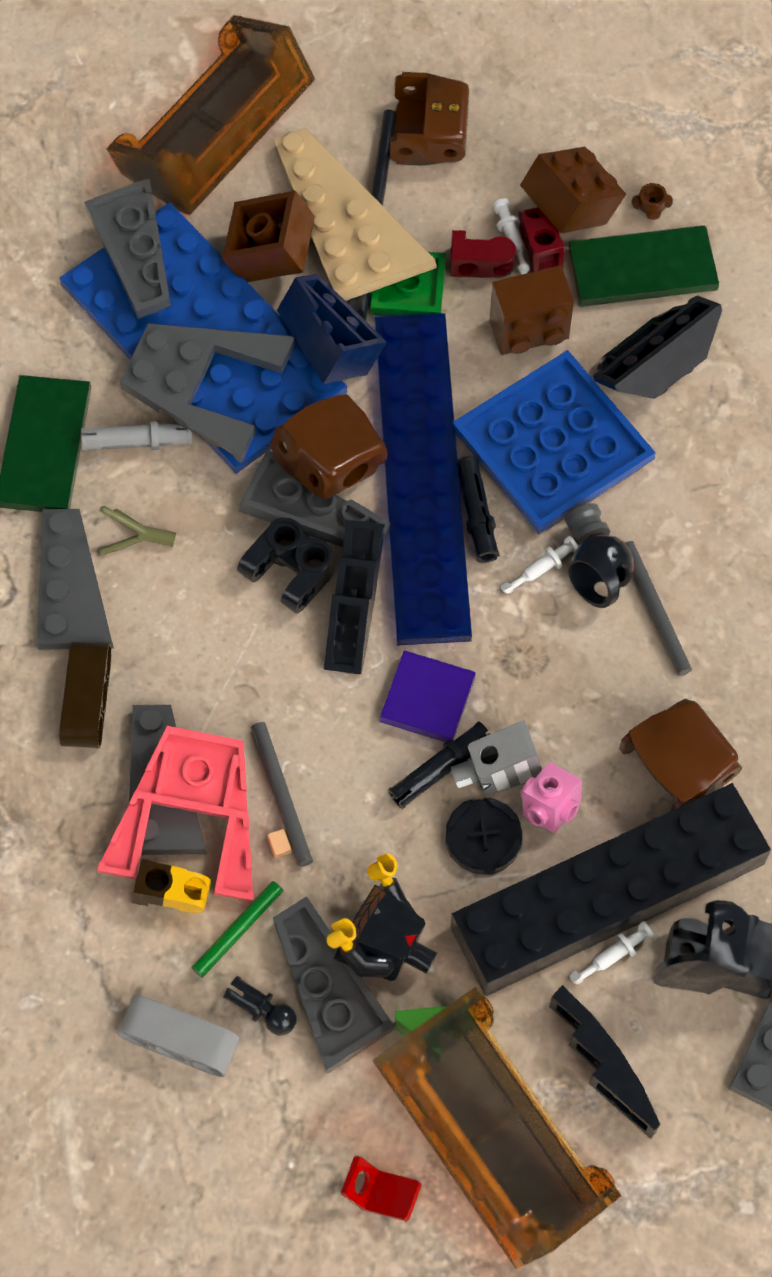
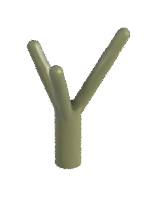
(145, 532)

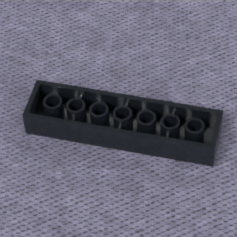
(609, 889)

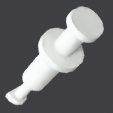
(508, 225)
(542, 565)
(615, 952)

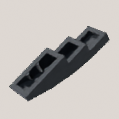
(354, 597)
(613, 1073)

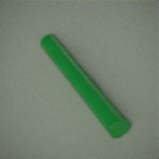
(237, 929)

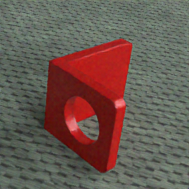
(382, 1191)

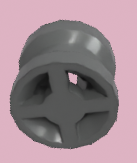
(586, 522)

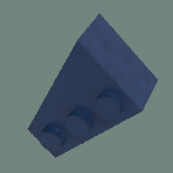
(329, 330)

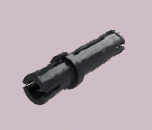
(480, 522)
(436, 767)

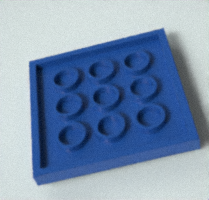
(553, 441)

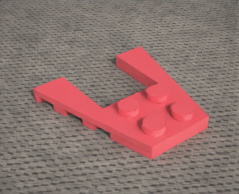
(198, 776)

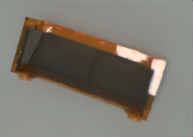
(218, 115)
(494, 1132)

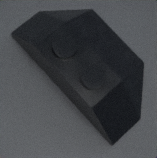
(661, 350)

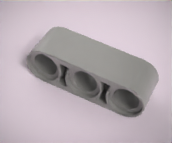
(178, 1035)

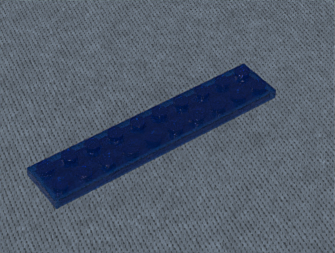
(422, 481)

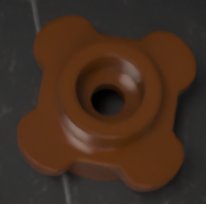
(656, 193)

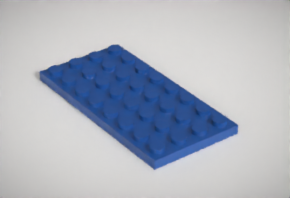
(207, 297)

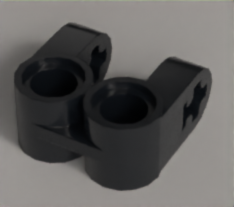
(267, 551)

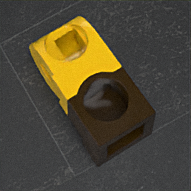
(170, 887)

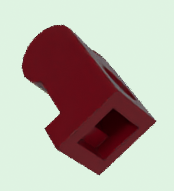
(541, 240)
(481, 257)

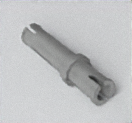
(135, 436)

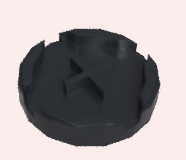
(483, 836)

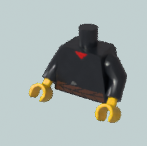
(383, 931)

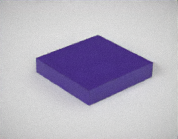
(427, 697)

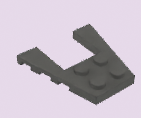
(173, 363)

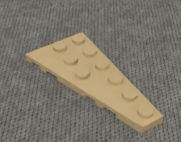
(351, 230)

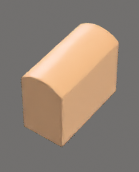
(279, 843)

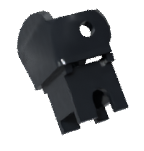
(718, 957)

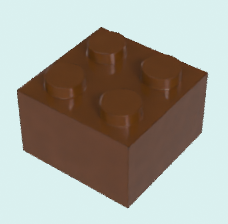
(572, 189)
(268, 236)
(531, 310)

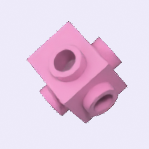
(551, 797)

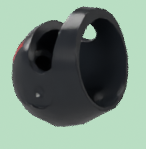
(601, 560)

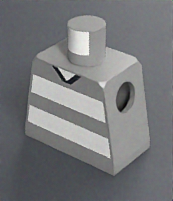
(500, 760)

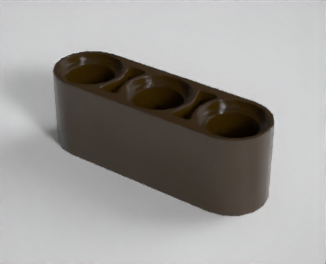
(85, 695)

